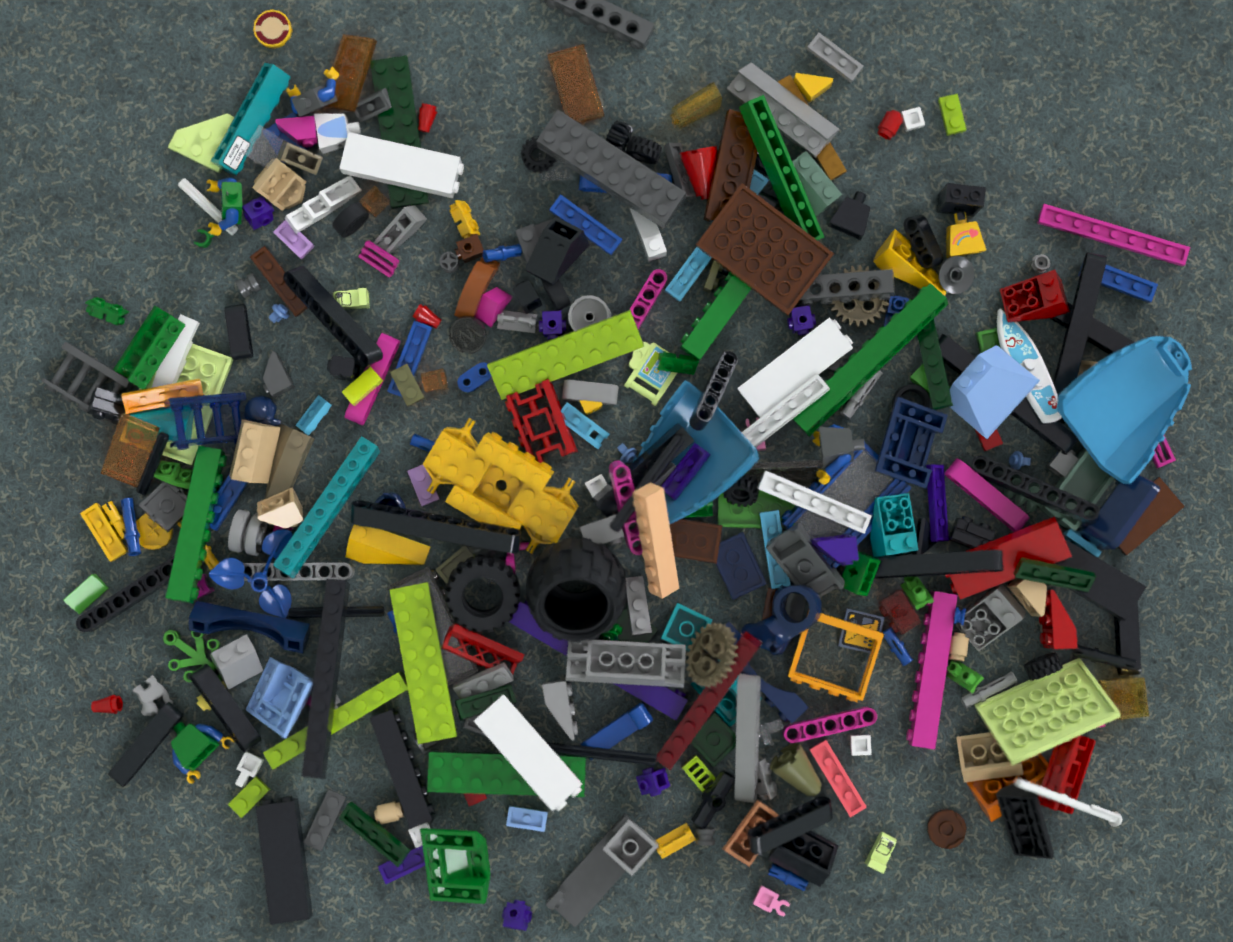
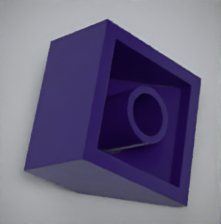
(838, 548)

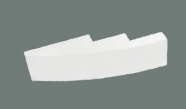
(323, 204)
(175, 359)

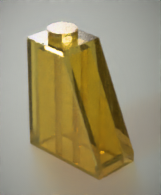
(697, 106)

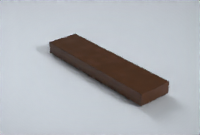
(275, 275)

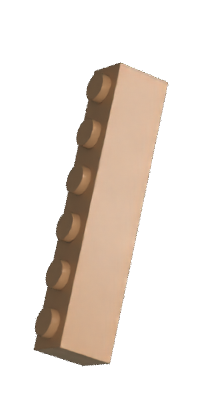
(656, 540)

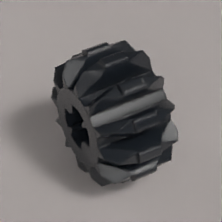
(619, 135)

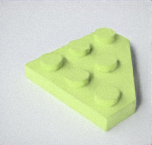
(201, 140)

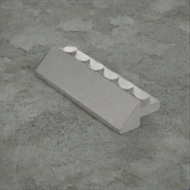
(793, 116)
(626, 663)

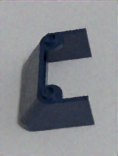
(1120, 513)

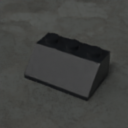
(807, 857)

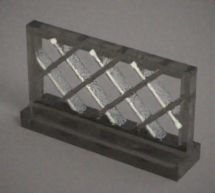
(799, 472)

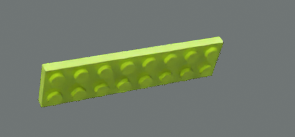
(566, 354)
(423, 663)

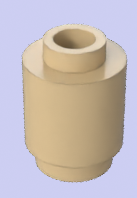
(958, 647)
(389, 812)

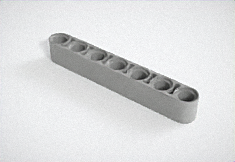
(315, 571)
(747, 738)

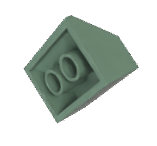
(817, 185)

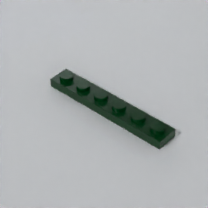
(934, 367)

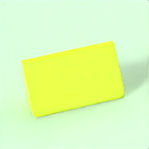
(362, 386)

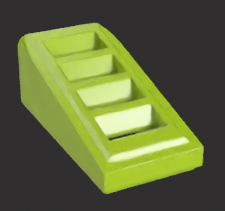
(693, 760)

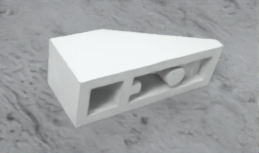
(649, 236)

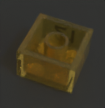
(1127, 695)

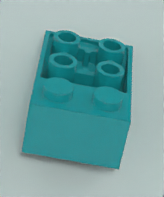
(893, 526)

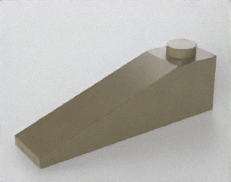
(288, 459)

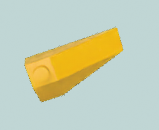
(897, 255)
(383, 547)

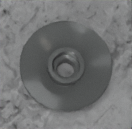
(963, 278)

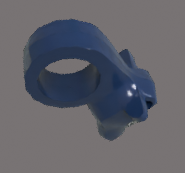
(780, 628)

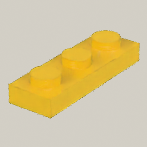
(104, 532)

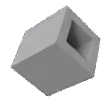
(1061, 464)

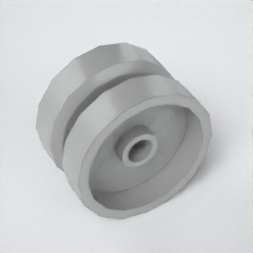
(587, 306)
(246, 533)

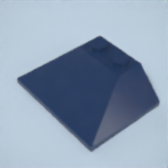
(909, 442)

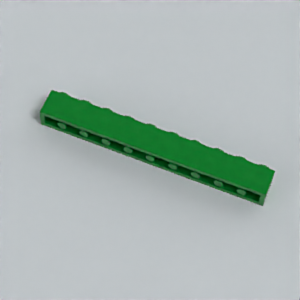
(873, 357)

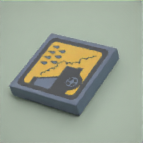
(856, 641)

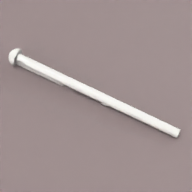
(1114, 818)

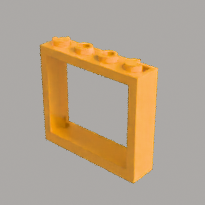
(834, 689)

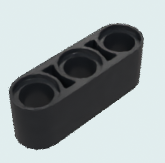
(930, 245)
(238, 332)

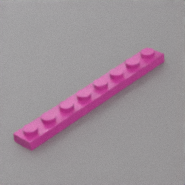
(1113, 235)

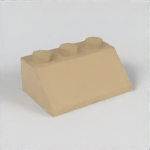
(254, 452)
(984, 759)

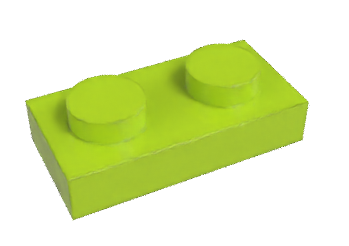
(952, 114)
(249, 797)

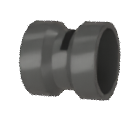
(248, 285)

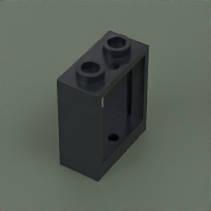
(965, 197)

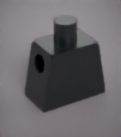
(851, 216)

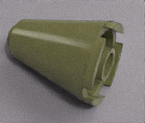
(796, 769)

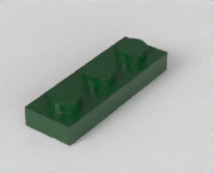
(478, 703)

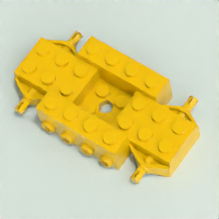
(475, 473)

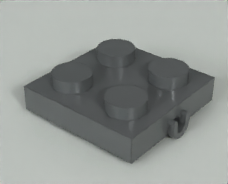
(165, 505)

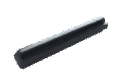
(152, 463)

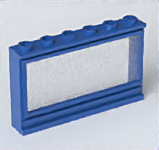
(852, 485)

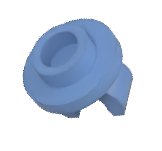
(280, 312)
(627, 454)
(1017, 460)

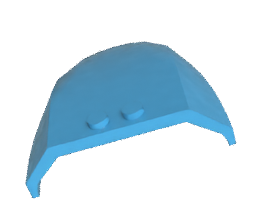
(1127, 404)
(728, 449)

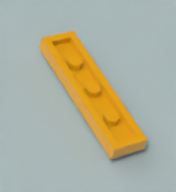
(155, 397)

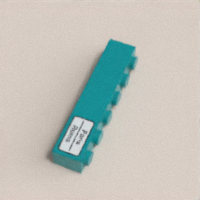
(253, 112)

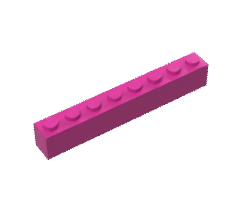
(932, 670)

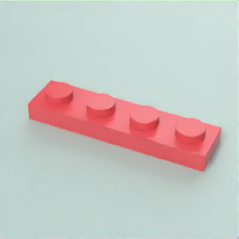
(837, 778)

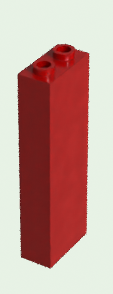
(1037, 542)

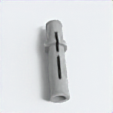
(857, 399)
(984, 692)

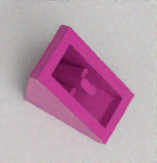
(491, 305)

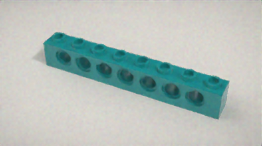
(327, 507)

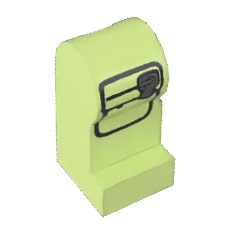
(353, 298)
(881, 852)

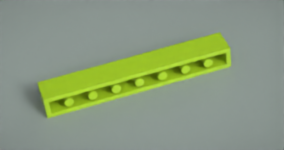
(342, 717)

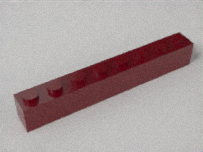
(706, 704)

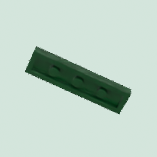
(1054, 574)
(374, 834)

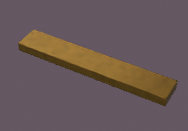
(827, 157)

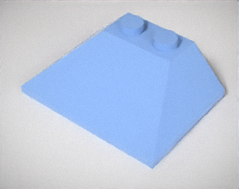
(990, 390)
(280, 696)

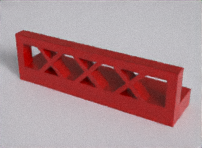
(480, 642)

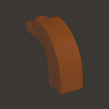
(475, 287)

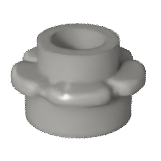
(1045, 263)

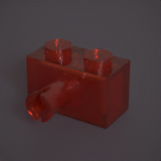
(899, 612)

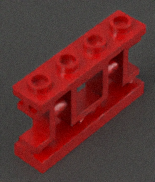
(555, 418)
(1067, 771)

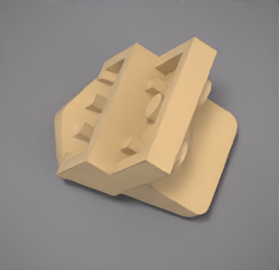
(280, 185)

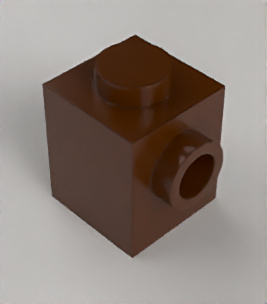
(469, 248)

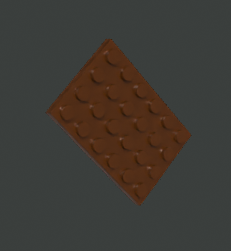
(764, 249)

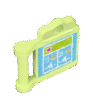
(645, 365)

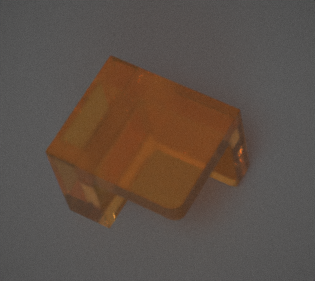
(374, 201)
(434, 380)

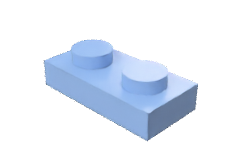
(527, 818)

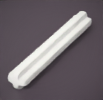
(204, 203)

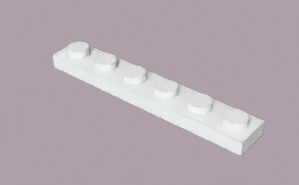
(786, 410)
(814, 502)

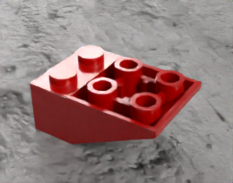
(1035, 298)
(1056, 625)

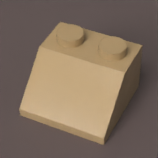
(281, 509)
(1030, 595)

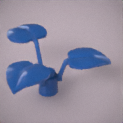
(230, 574)

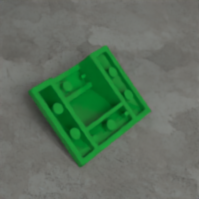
(456, 865)

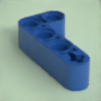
(620, 728)

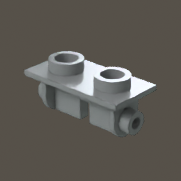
(517, 321)
(766, 786)

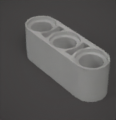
(590, 391)

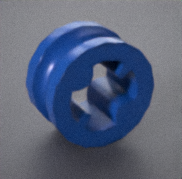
(959, 616)

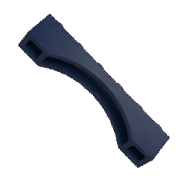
(212, 618)
(785, 701)

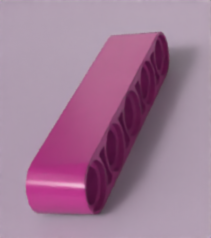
(641, 302)
(361, 411)
(618, 482)
(986, 495)
(839, 726)

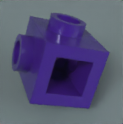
(258, 212)
(801, 313)
(550, 318)
(653, 781)
(517, 915)

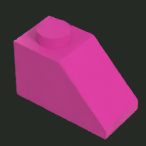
(299, 129)

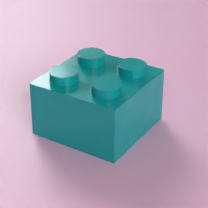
(684, 625)

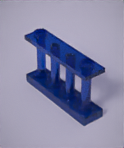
(196, 403)

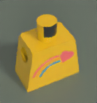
(963, 237)

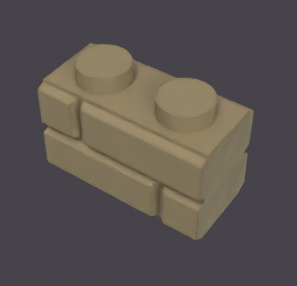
(299, 157)

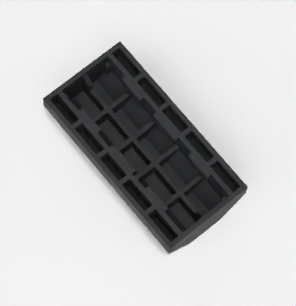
(1024, 822)

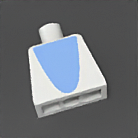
(333, 131)

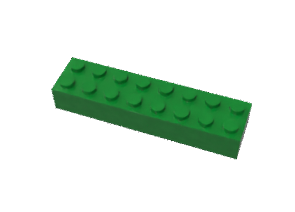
(486, 773)

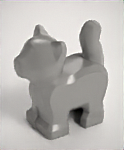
(148, 695)

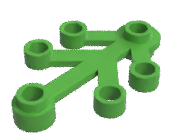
(197, 657)

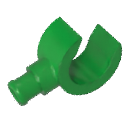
(208, 240)

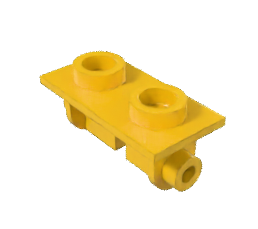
(461, 211)
(674, 840)

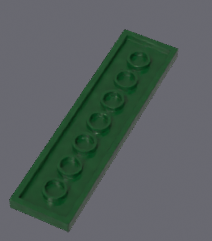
(399, 122)

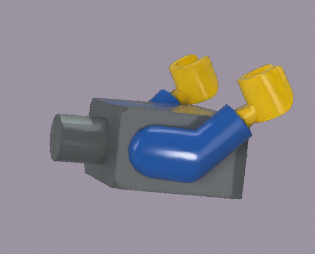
(315, 98)
(836, 449)

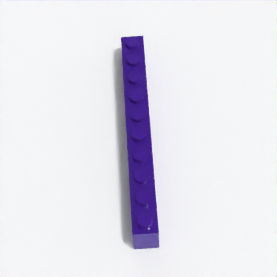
(659, 697)

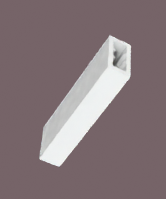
(401, 165)
(795, 367)
(528, 753)

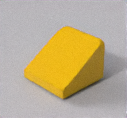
(590, 406)

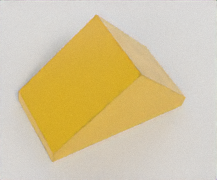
(811, 85)

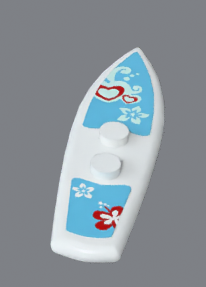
(1020, 347)

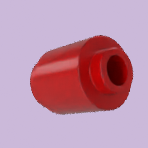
(890, 124)

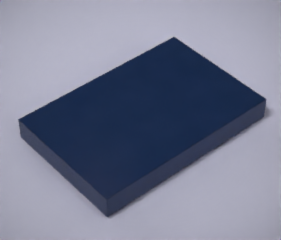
(739, 566)

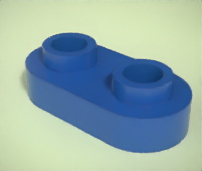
(475, 378)

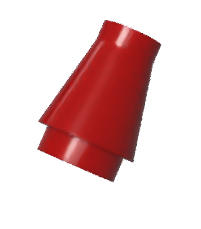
(426, 117)
(426, 316)
(109, 704)

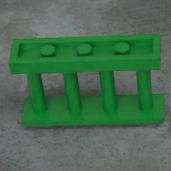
(149, 347)

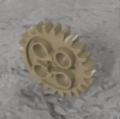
(858, 313)
(719, 643)

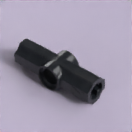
(713, 799)

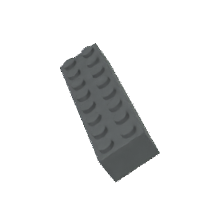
(611, 169)

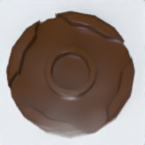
(942, 823)

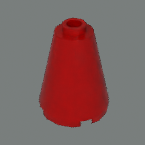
(700, 169)

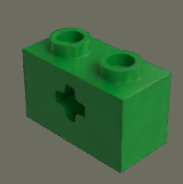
(860, 574)

